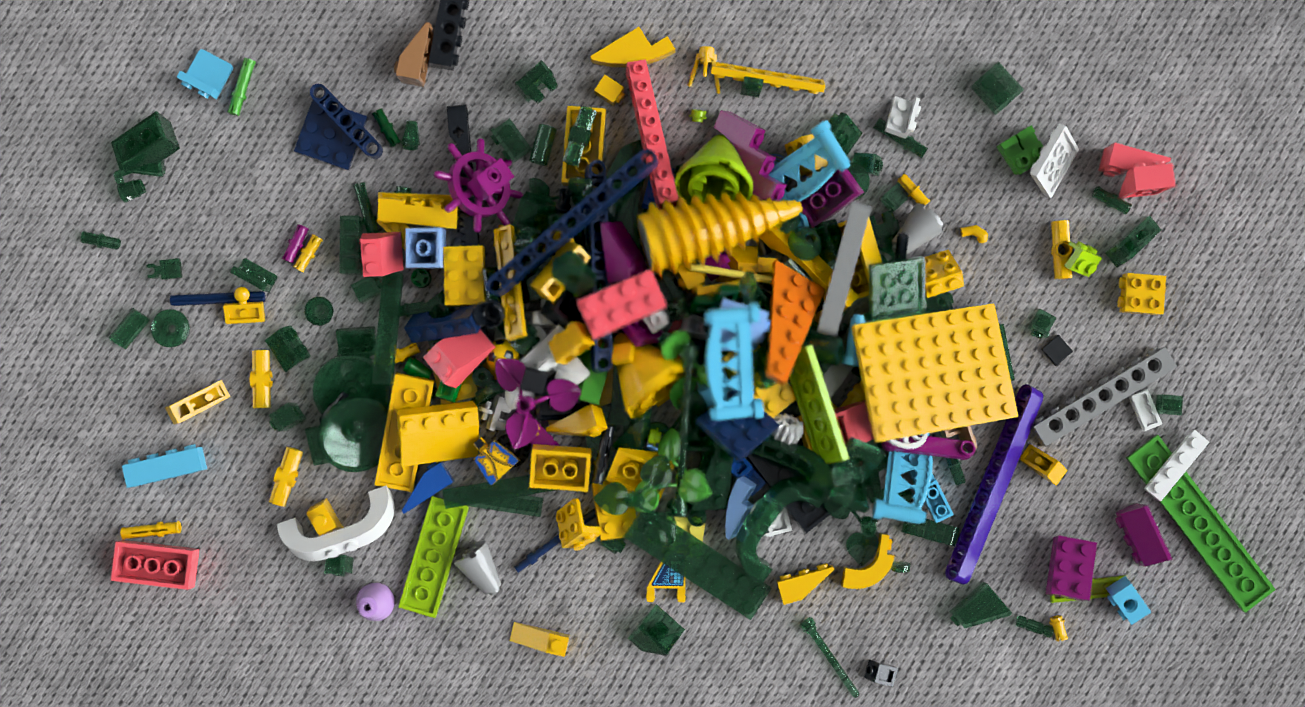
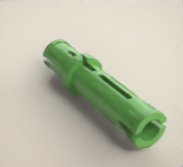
(239, 92)

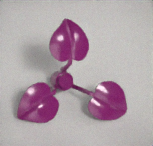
(520, 428)

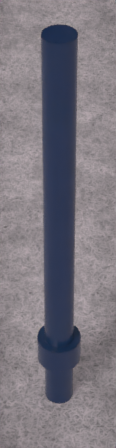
(532, 557)

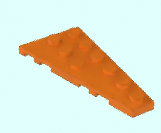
(790, 316)

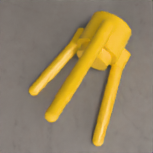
(705, 56)

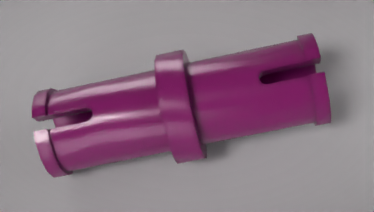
(295, 243)

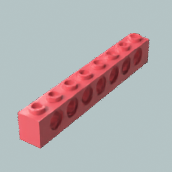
(651, 132)

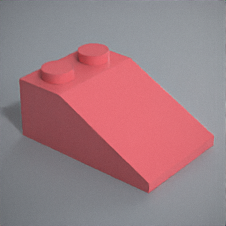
(1120, 158)
(1148, 180)
(458, 356)

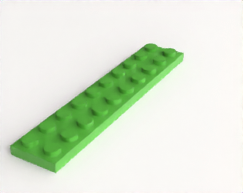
(1205, 529)

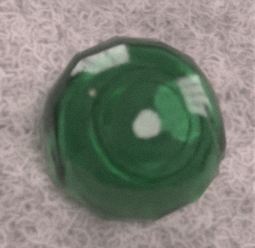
(314, 309)

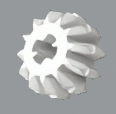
(789, 429)

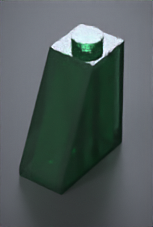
(979, 607)

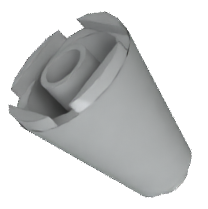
(920, 227)
(479, 567)

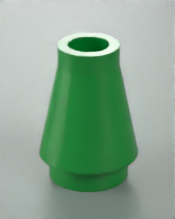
(416, 368)

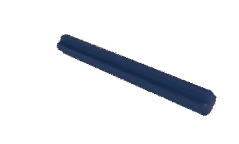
(213, 298)

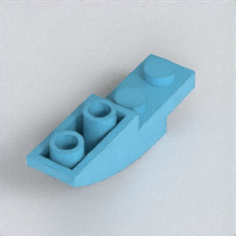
(935, 499)

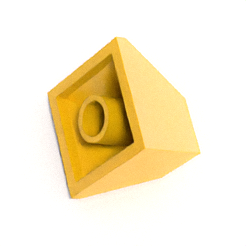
(741, 261)

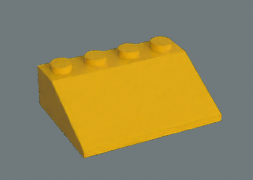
(438, 433)

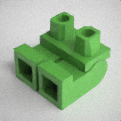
(1021, 150)

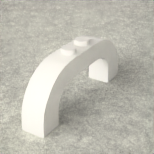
(344, 539)

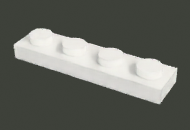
(1176, 465)

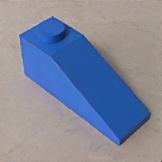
(430, 483)

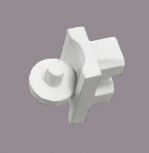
(494, 422)

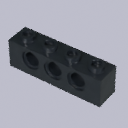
(444, 19)

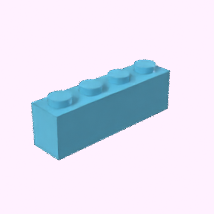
(164, 467)

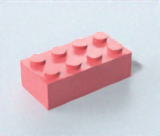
(621, 305)
(155, 564)

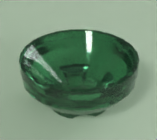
(801, 247)

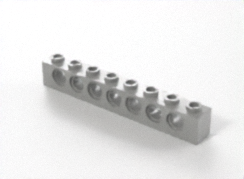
(1162, 365)

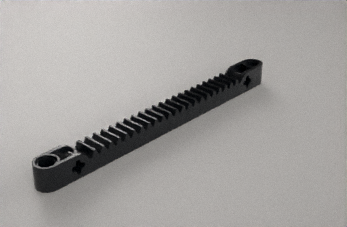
(458, 119)

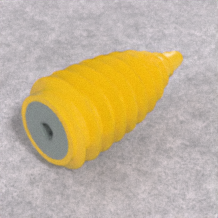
(706, 229)

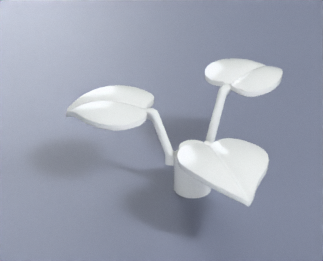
(573, 371)

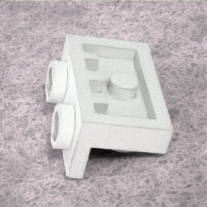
(902, 117)

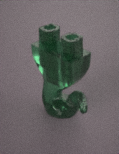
(885, 233)

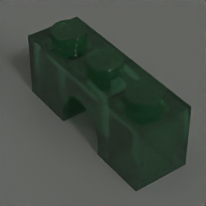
(350, 253)

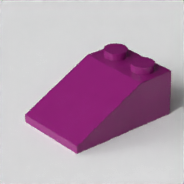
(621, 253)

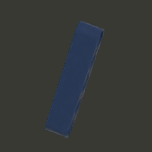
(338, 117)

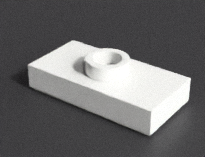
(1145, 410)

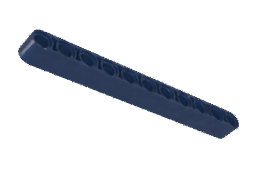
(562, 224)
(598, 256)

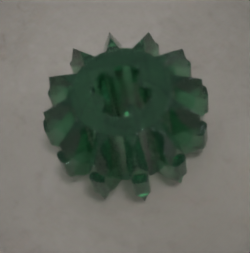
(525, 238)

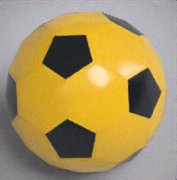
(502, 350)

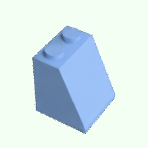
(425, 247)
(758, 330)

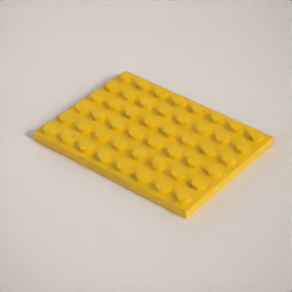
(934, 372)

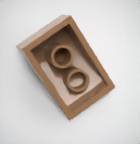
(415, 58)

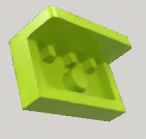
(1084, 259)

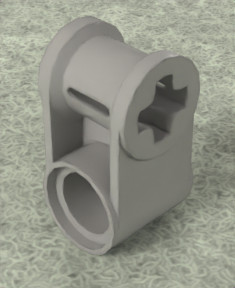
(695, 326)

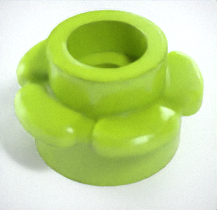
(698, 115)
(654, 436)

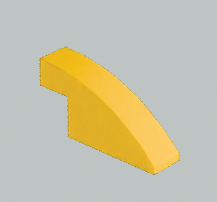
(632, 48)

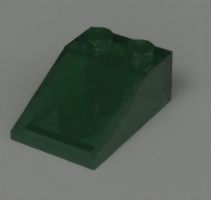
(145, 142)

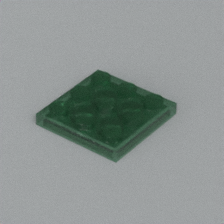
(897, 289)

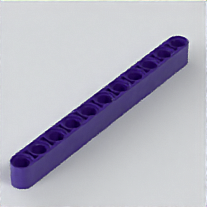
(993, 486)

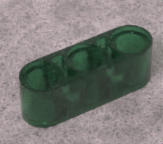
(933, 531)

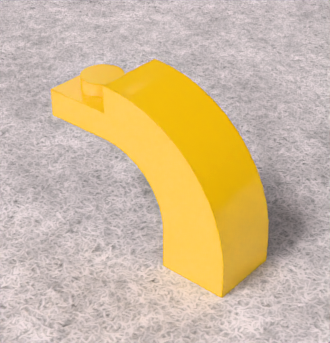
(873, 573)

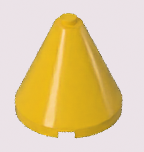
(647, 378)

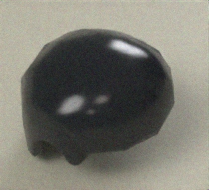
(488, 313)

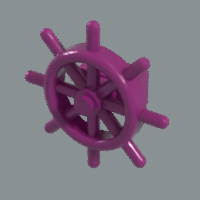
(480, 183)

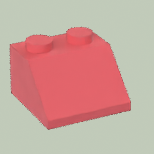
(381, 253)

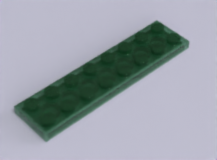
(703, 567)

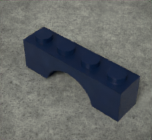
(423, 327)

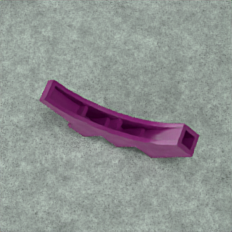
(746, 139)

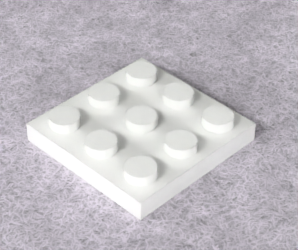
(1054, 160)

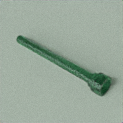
(809, 627)

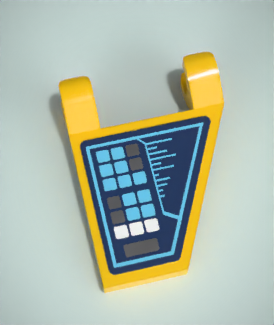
(666, 578)

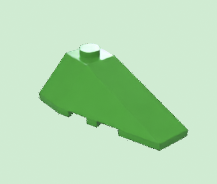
(593, 385)

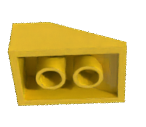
(628, 465)

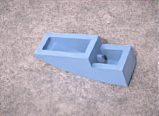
(738, 506)

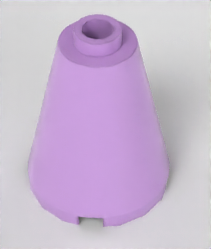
(375, 601)

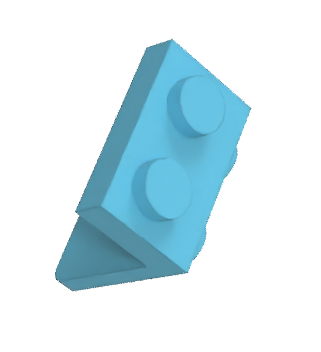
(206, 74)

